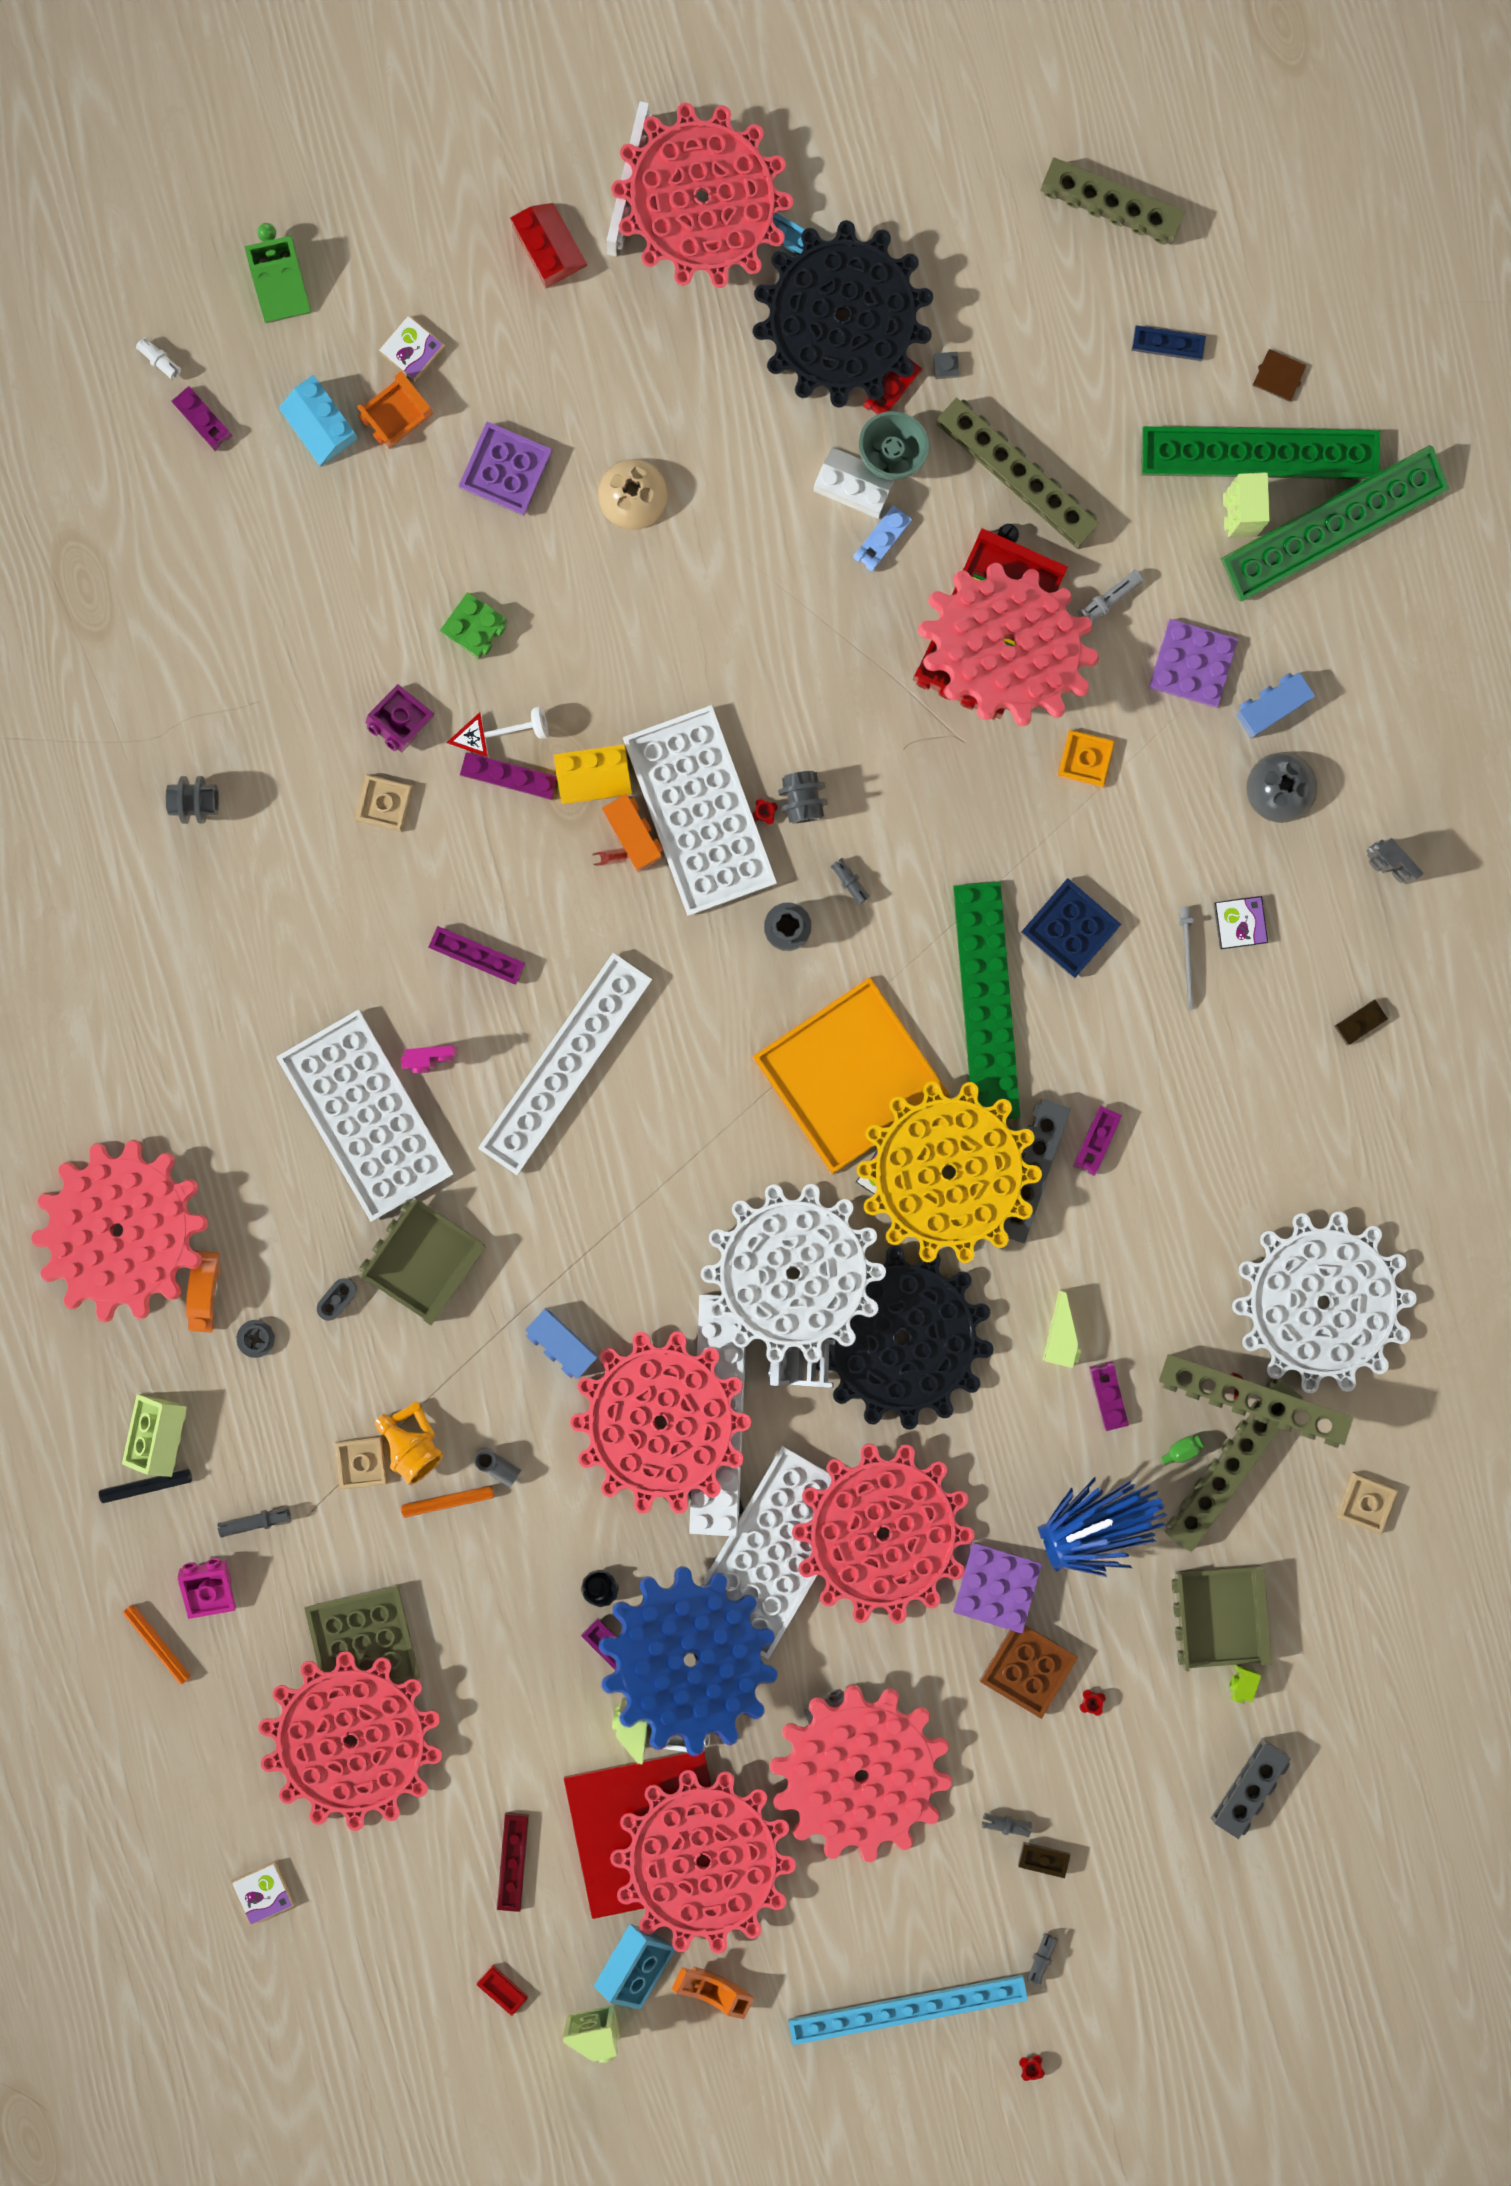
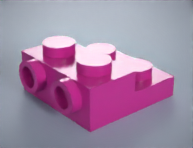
(422, 1059)
(206, 1588)

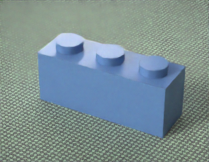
(1274, 704)
(560, 1344)

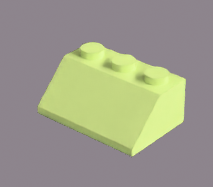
(154, 1436)
(633, 1737)
(593, 2033)

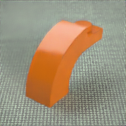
(202, 1293)
(714, 1990)

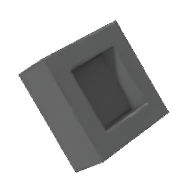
(946, 365)

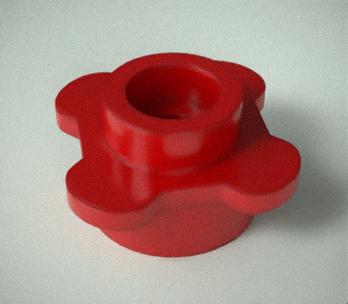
(764, 805)
(1089, 1696)
(1036, 2073)

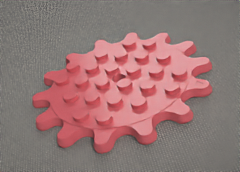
(708, 159)
(1001, 675)
(153, 1235)
(624, 1428)
(889, 1569)
(855, 1739)
(345, 1776)
(706, 1898)

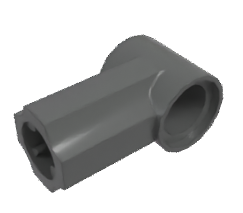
(498, 1468)

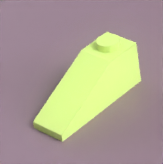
(1062, 1339)

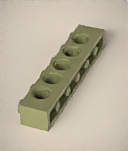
(1124, 197)

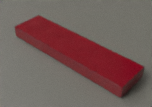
(512, 1862)

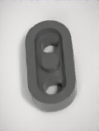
(337, 1299)

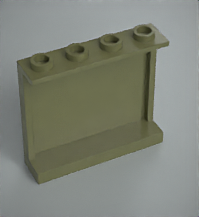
(421, 1259)
(1221, 1617)

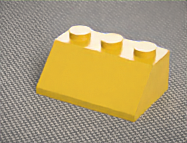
(593, 774)

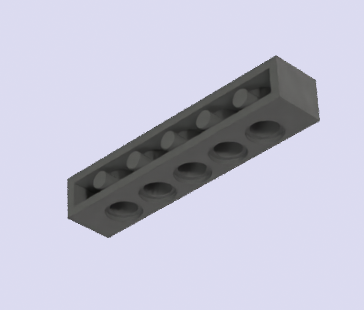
(1058, 1116)

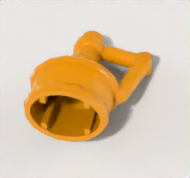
(410, 1452)

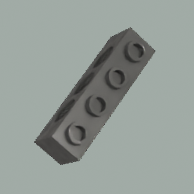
(1264, 1754)

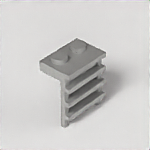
(790, 1369)

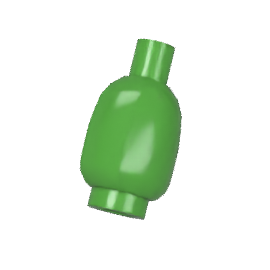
(1184, 1450)

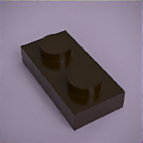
(1361, 1022)
(1044, 1860)

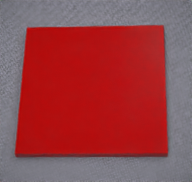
(596, 1807)

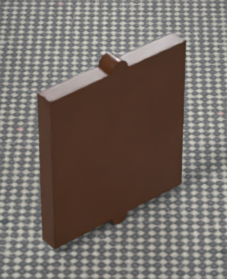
(1279, 375)

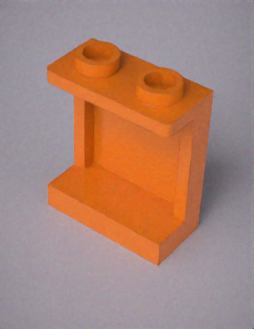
(395, 411)

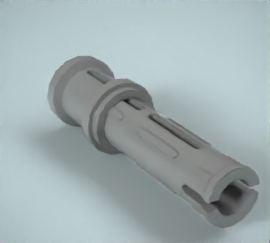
(1102, 604)

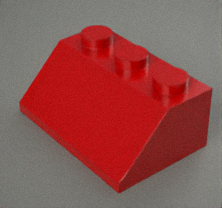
(548, 243)

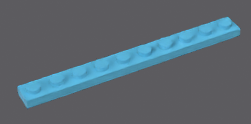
(907, 2009)

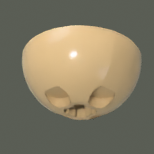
(639, 505)

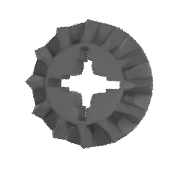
(245, 1342)

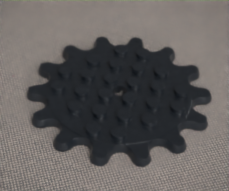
(834, 278)
(932, 1359)

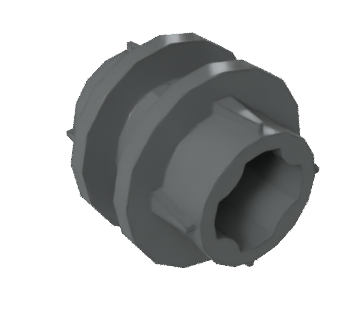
(803, 797)
(192, 799)
(797, 915)

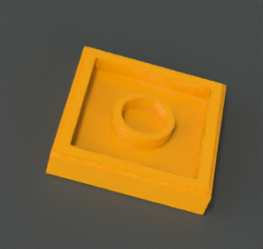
(1086, 758)

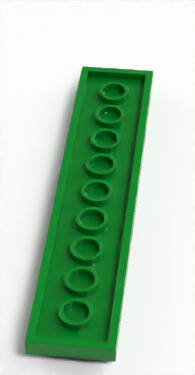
(1260, 450)
(1335, 523)
(986, 993)

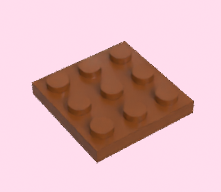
(1029, 1670)

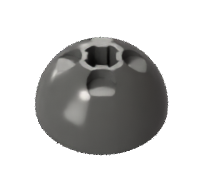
(1270, 793)

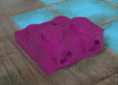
(398, 718)

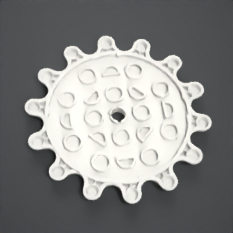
(802, 1309)
(1359, 1311)

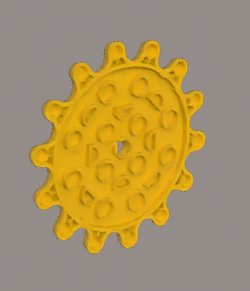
(985, 1162)

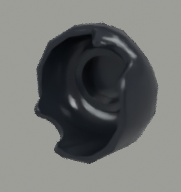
(599, 1588)

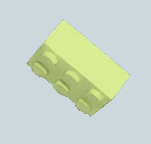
(1247, 505)

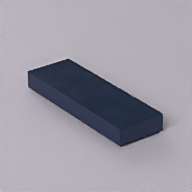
(1168, 343)

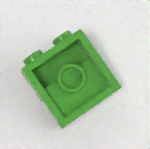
(474, 626)

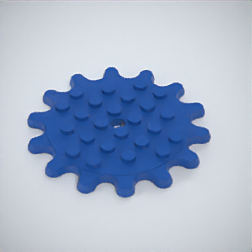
(653, 1669)

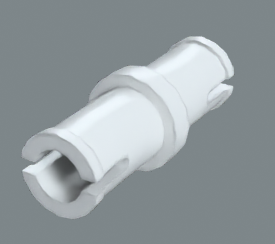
(158, 358)

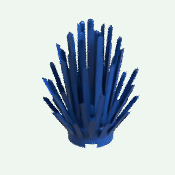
(1080, 1532)

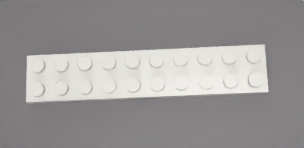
(565, 1064)
(720, 1513)

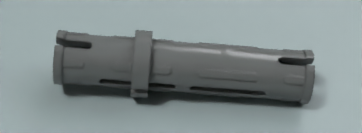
(262, 1520)

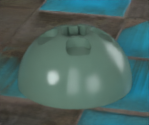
(898, 436)

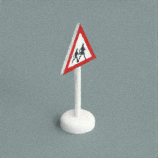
(473, 737)

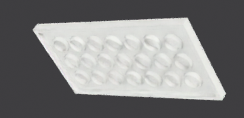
(699, 810)
(365, 1115)
(765, 1554)

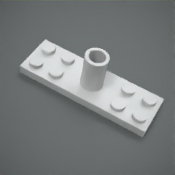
(615, 238)

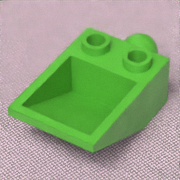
(278, 280)

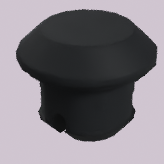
(1009, 532)

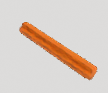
(447, 1501)
(156, 1644)

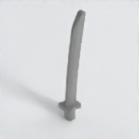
(1186, 920)

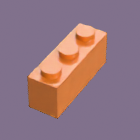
(633, 832)

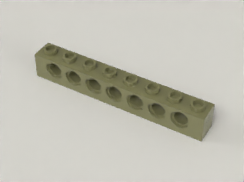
(1020, 486)
(1340, 1422)
(1232, 1478)

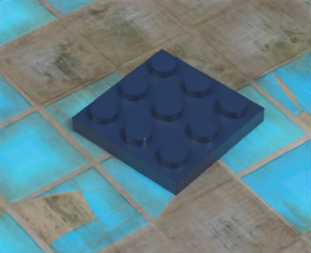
(1071, 928)

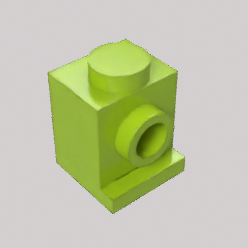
(1244, 1684)

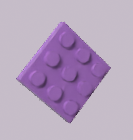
(505, 468)
(1193, 663)
(997, 1588)

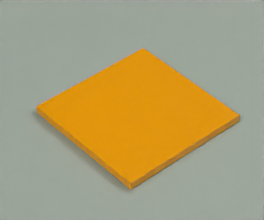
(845, 1070)

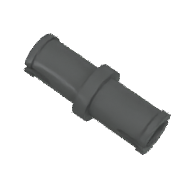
(850, 881)
(1006, 1825)
(1042, 1959)

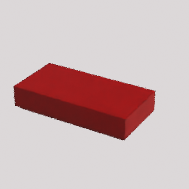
(502, 1990)

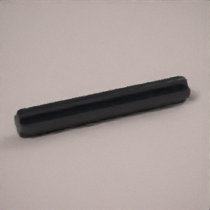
(144, 1486)

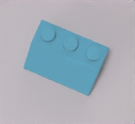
(317, 421)
(634, 1968)

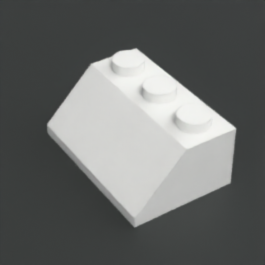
(852, 484)

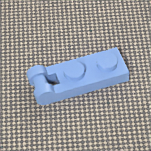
(883, 537)

